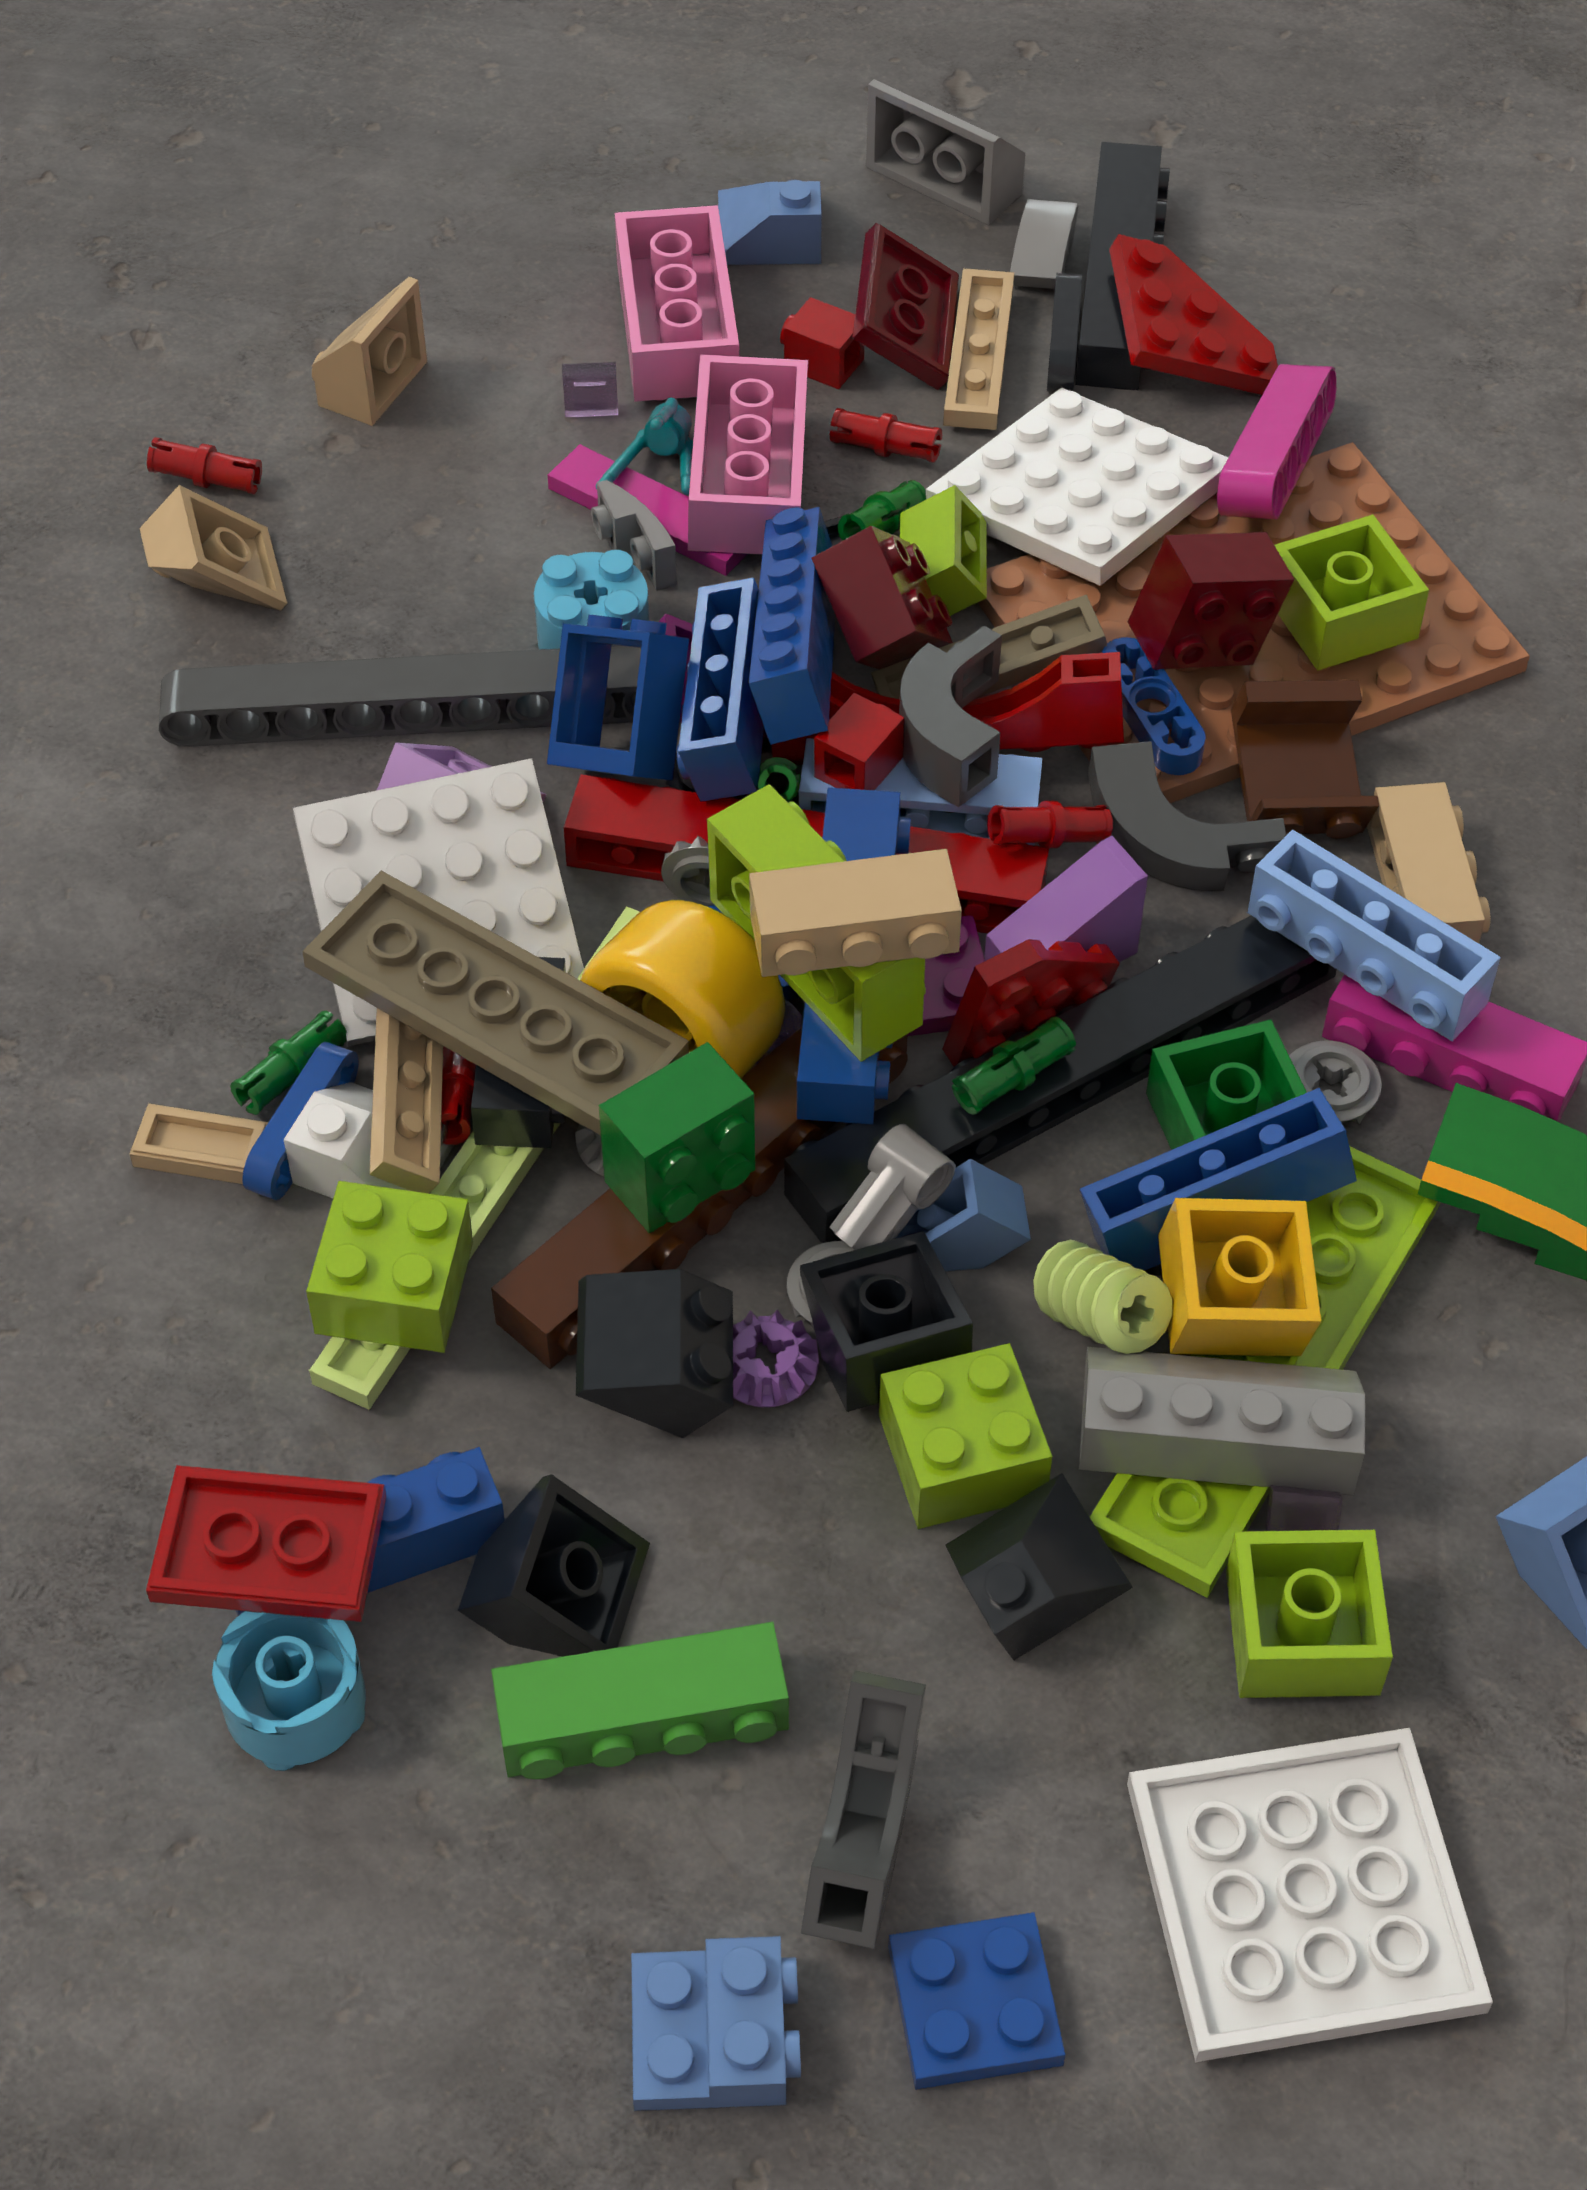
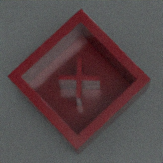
(882, 597)
(1210, 600)

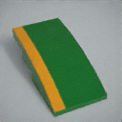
(1515, 1173)

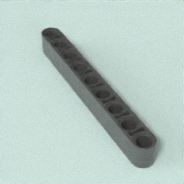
(377, 697)

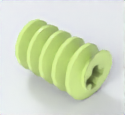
(1102, 1297)

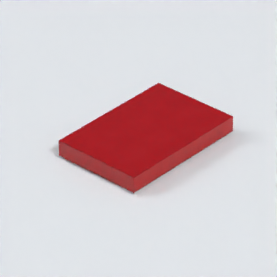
(267, 1543)

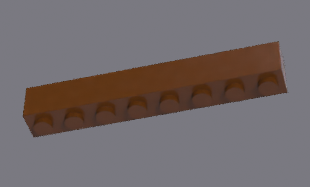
(540, 1295)

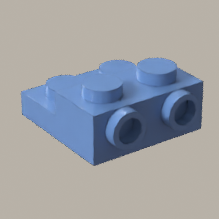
(713, 2026)

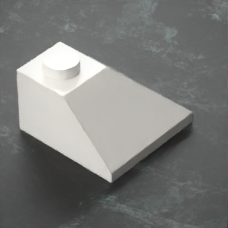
(334, 1140)

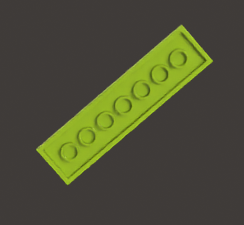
(1358, 1250)

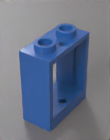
(582, 695)

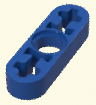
(1155, 726)
(267, 1163)

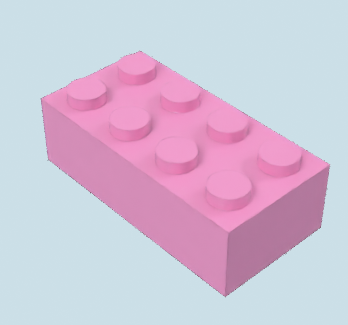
(673, 297)
(745, 450)

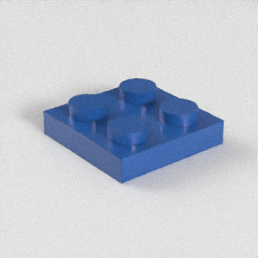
(975, 2000)

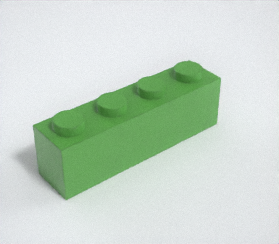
(641, 1700)

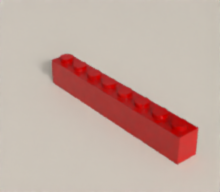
(632, 826)

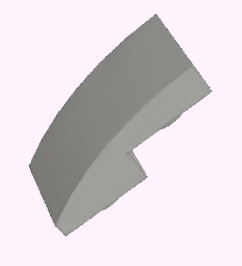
(1043, 242)
(635, 530)

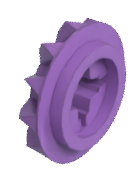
(794, 1367)

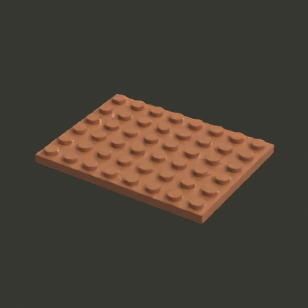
(1456, 652)

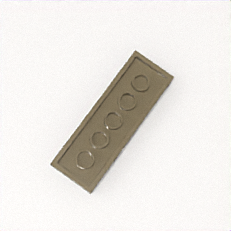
(489, 1000)

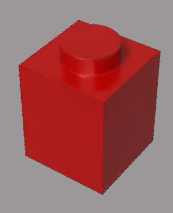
(825, 339)
(860, 745)

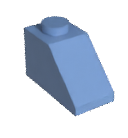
(974, 1219)

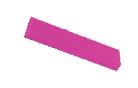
(577, 479)

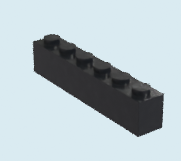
(1128, 206)

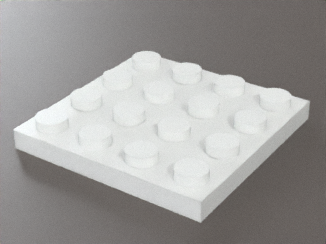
(1084, 484)
(459, 838)
(1306, 1895)

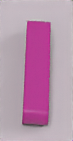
(1277, 442)

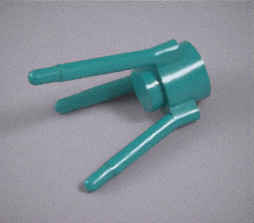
(665, 435)

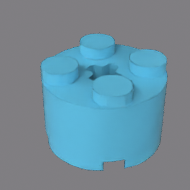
(587, 585)
(289, 1686)

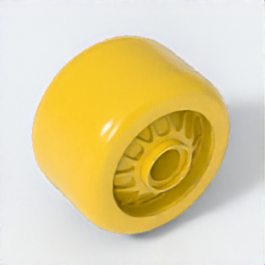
(695, 978)

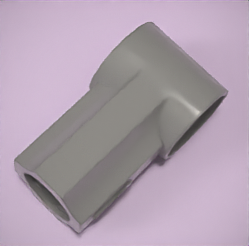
(903, 1178)

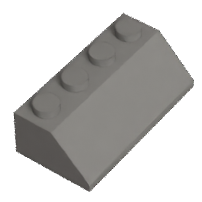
(1222, 1420)

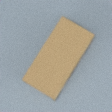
(194, 1143)

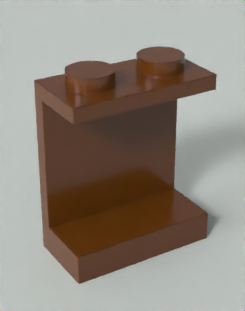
(1301, 755)

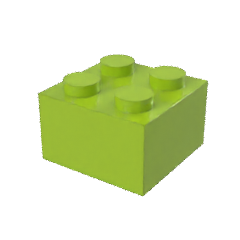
(1350, 592)
(390, 1266)
(963, 1435)
(1308, 1613)

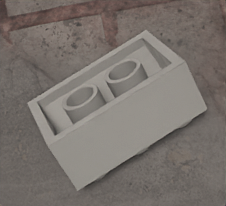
(941, 154)

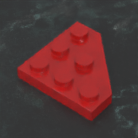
(1182, 323)
(1024, 991)

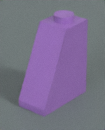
(1087, 903)

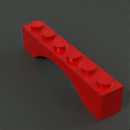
(1063, 705)

